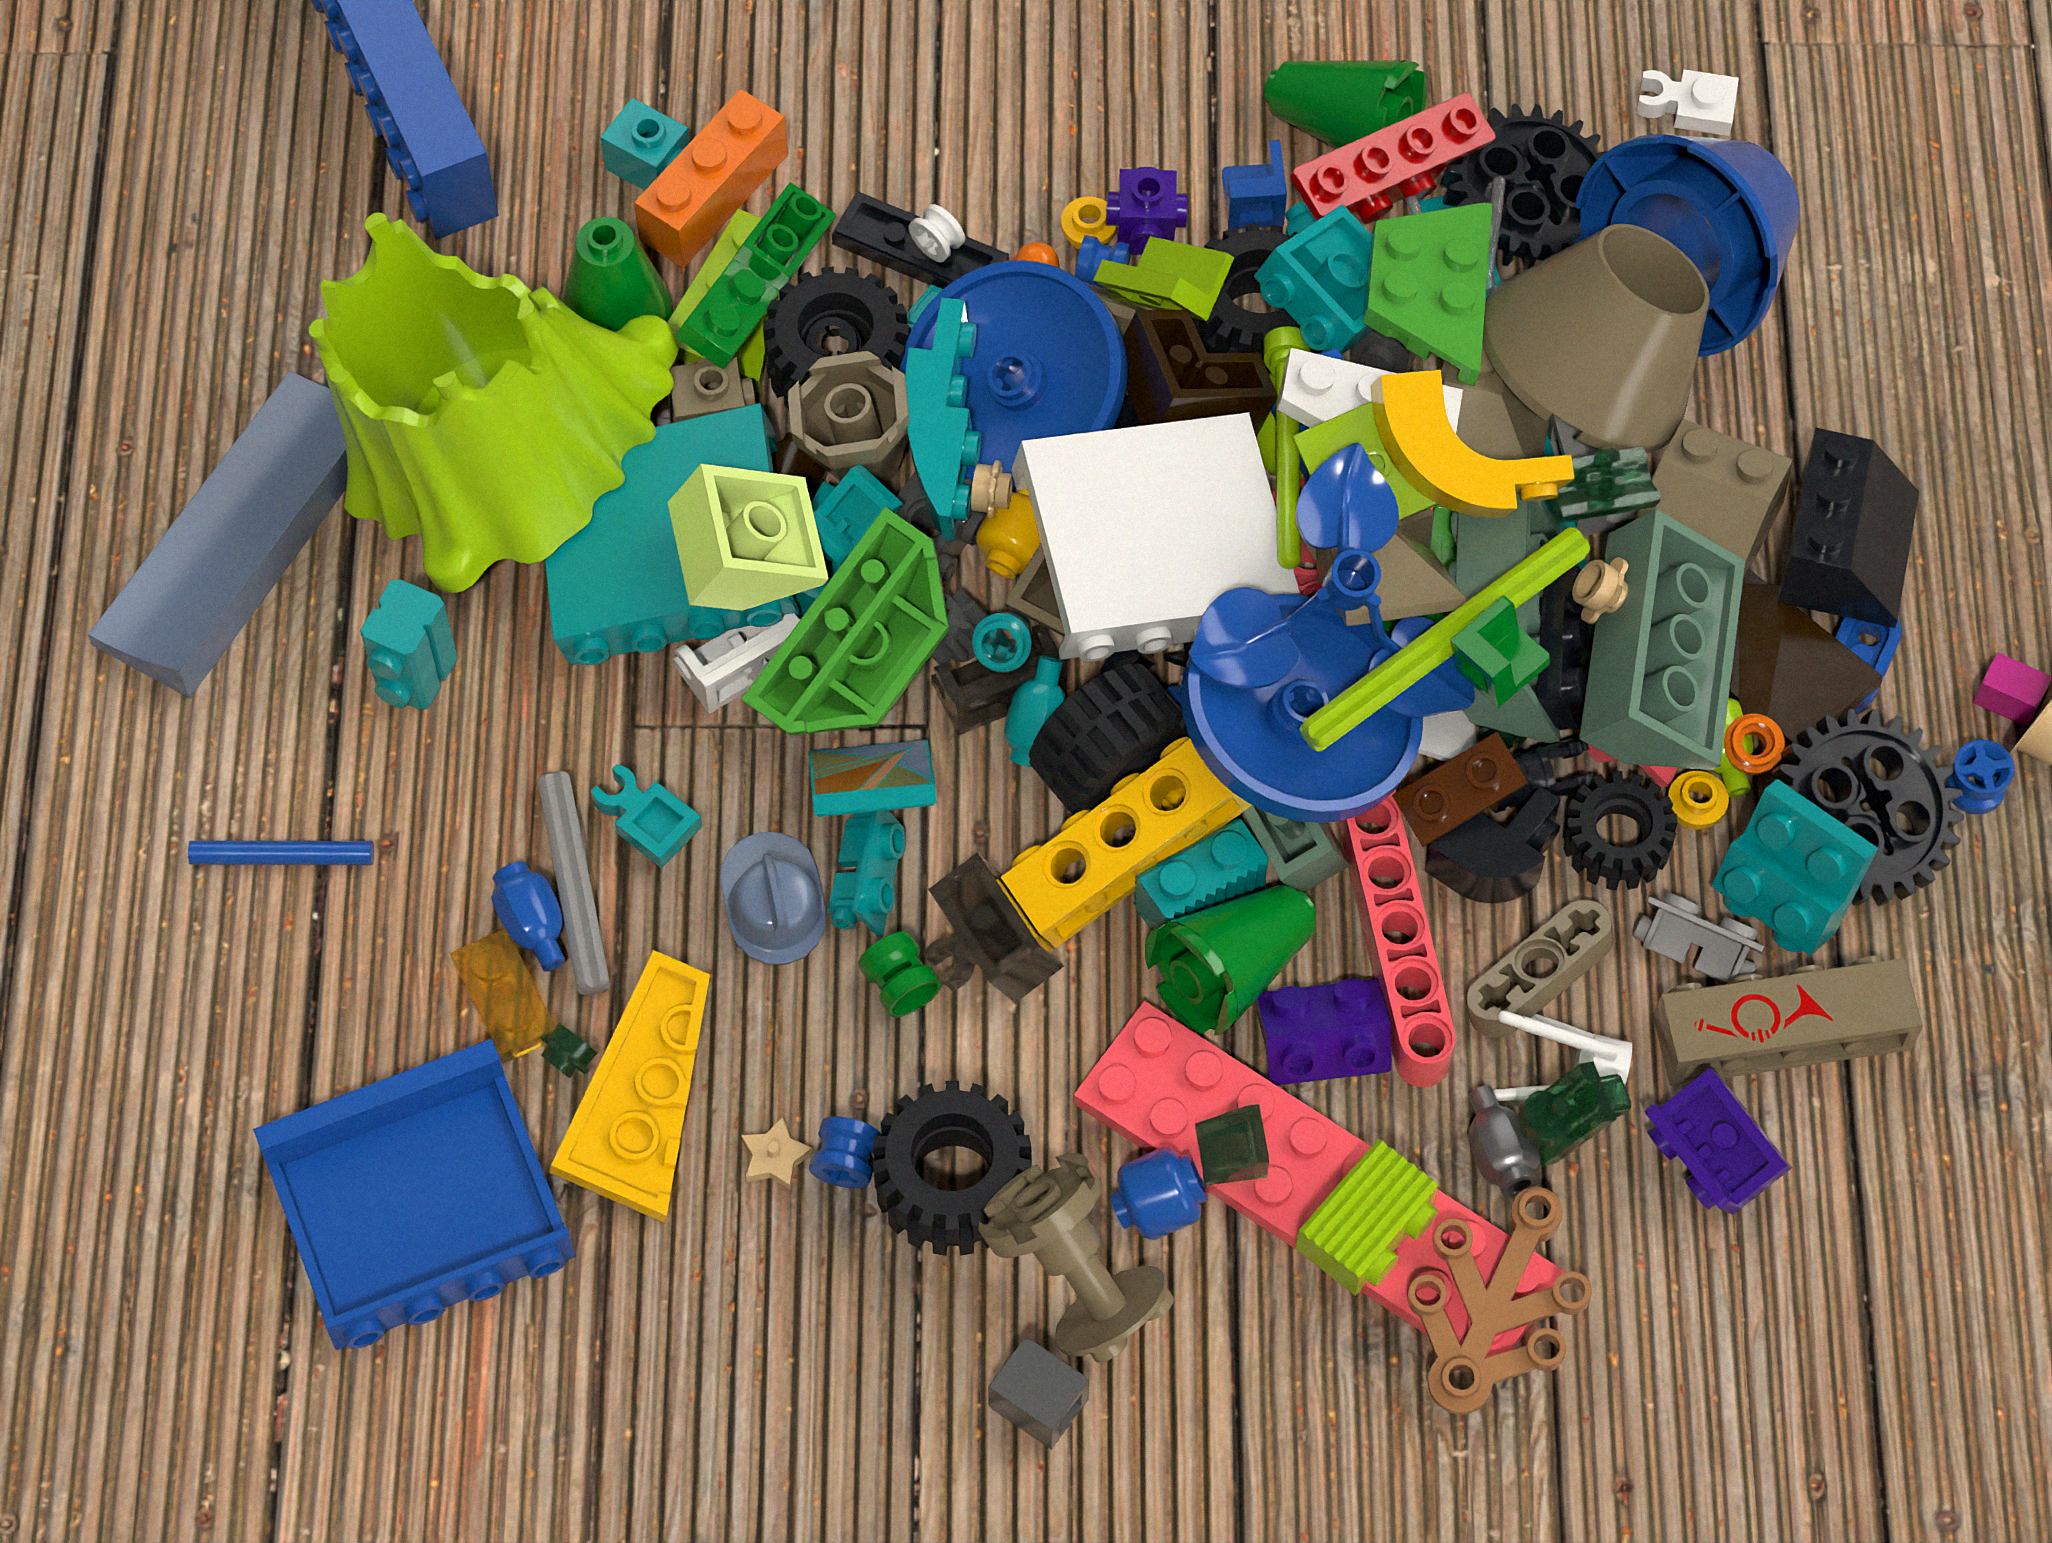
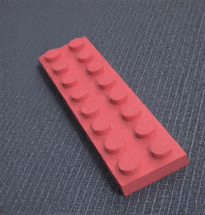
(1168, 1078)

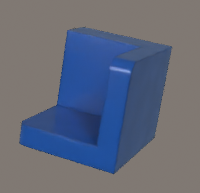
(1256, 191)

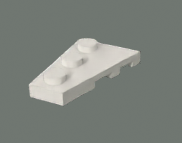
(1325, 387)

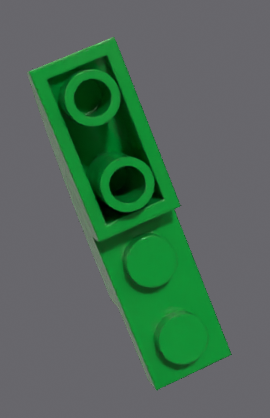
(755, 276)

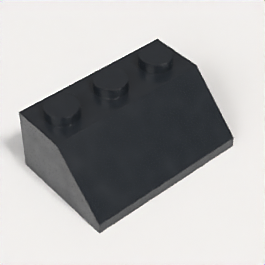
(1849, 531)

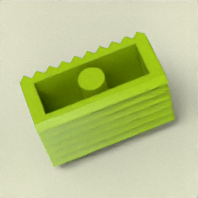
(1368, 1218)

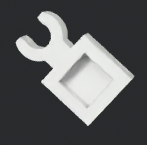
(1700, 100)

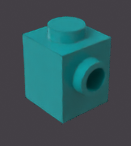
(642, 143)

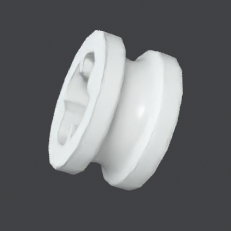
(937, 233)

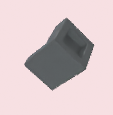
(1038, 1393)

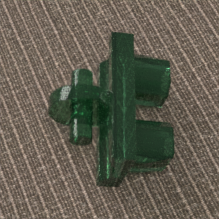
(1605, 486)
(1572, 1111)

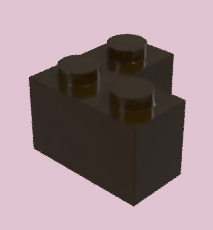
(1179, 381)

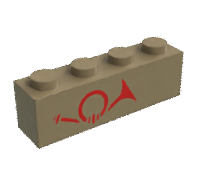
(1788, 1019)

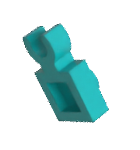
(650, 820)

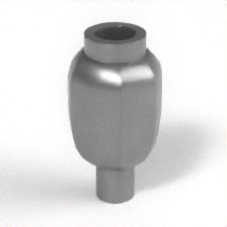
(1499, 1146)

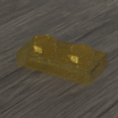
(503, 994)

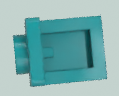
(851, 511)

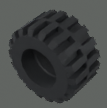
(840, 295)
(1230, 326)
(1105, 734)
(936, 1122)

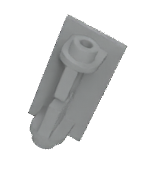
(1678, 927)

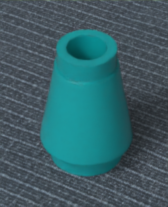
(995, 649)

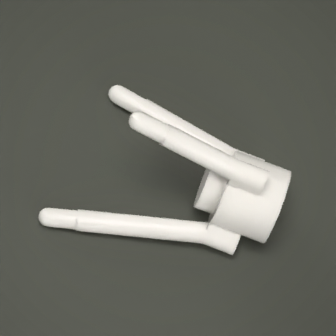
(1608, 1054)

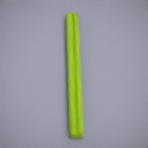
(1435, 646)

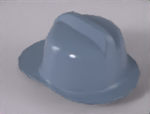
(773, 898)

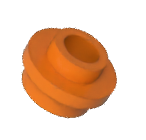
(1766, 731)

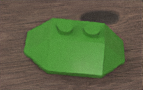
(859, 636)

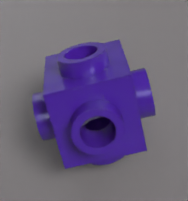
(1146, 206)

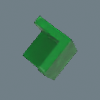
(1498, 653)

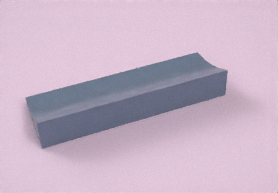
(231, 540)

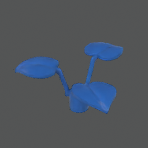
(1346, 508)

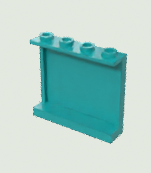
(621, 575)

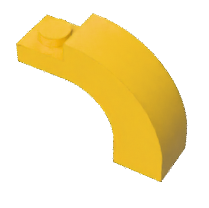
(1440, 466)

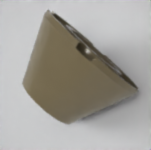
(1603, 336)

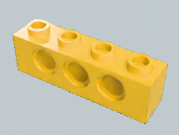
(1110, 871)

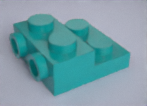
(1322, 280)
(1794, 869)

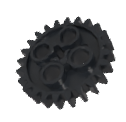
(1541, 173)
(1910, 788)

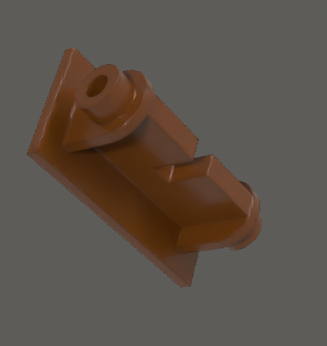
(1460, 789)

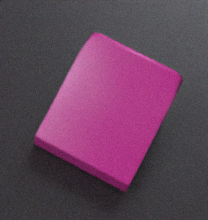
(2012, 689)

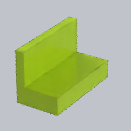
(1169, 277)

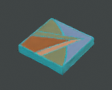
(872, 778)

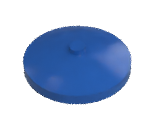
(1041, 357)
(1255, 737)

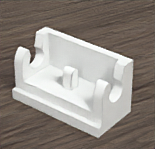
(731, 661)

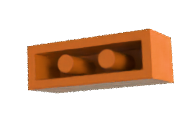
(711, 178)

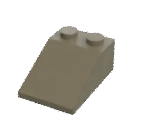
(1721, 488)

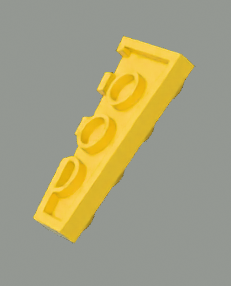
(636, 1103)

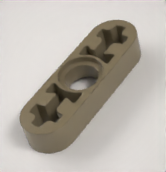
(1548, 943)

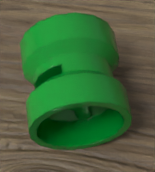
(899, 973)

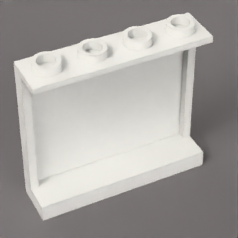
(1150, 528)

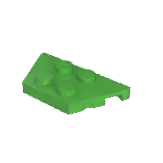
(1432, 283)

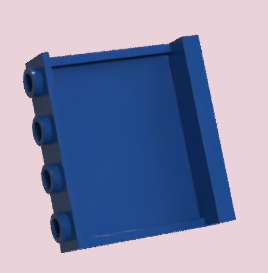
(414, 1195)

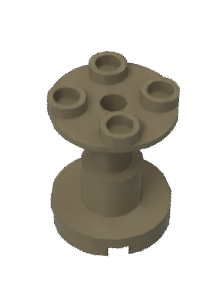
(1049, 1218)

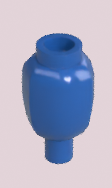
(529, 912)

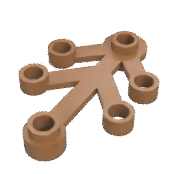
(1492, 1309)

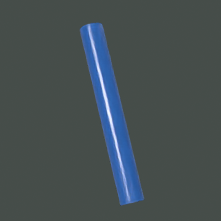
(281, 852)

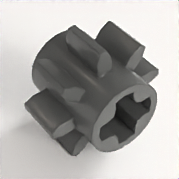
(963, 618)

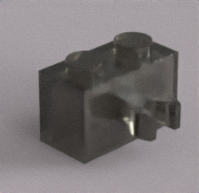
(990, 933)

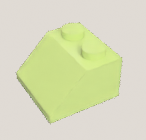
(745, 537)

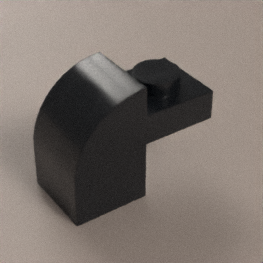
(1496, 862)

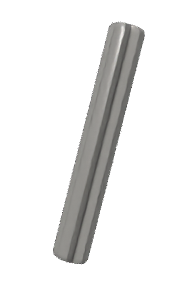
(573, 883)

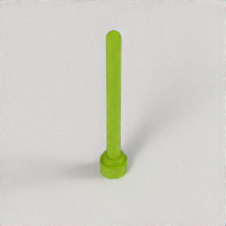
(1276, 349)

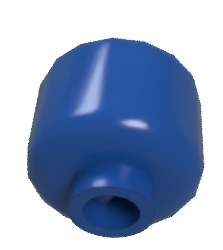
(1159, 1193)

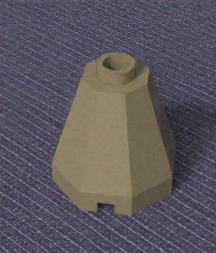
(851, 415)

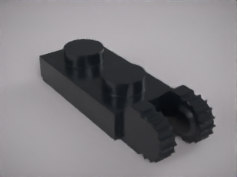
(1564, 637)

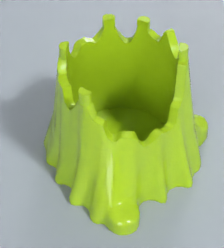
(479, 404)

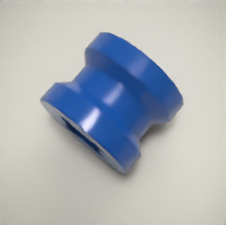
(1093, 252)
(1986, 763)
(844, 1152)

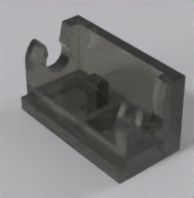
(980, 695)

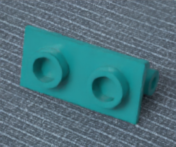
(872, 845)

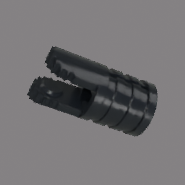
(1539, 772)

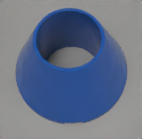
(1671, 187)

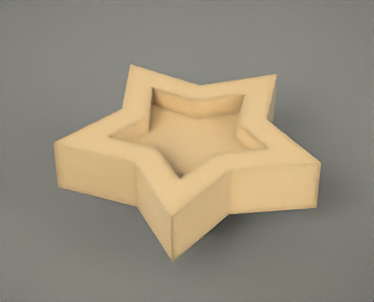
(774, 1155)

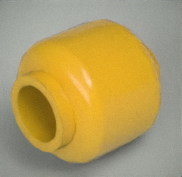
(1009, 537)

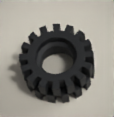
(1628, 800)

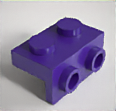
(1325, 1031)
(1717, 1143)

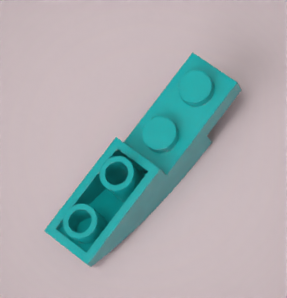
(939, 424)

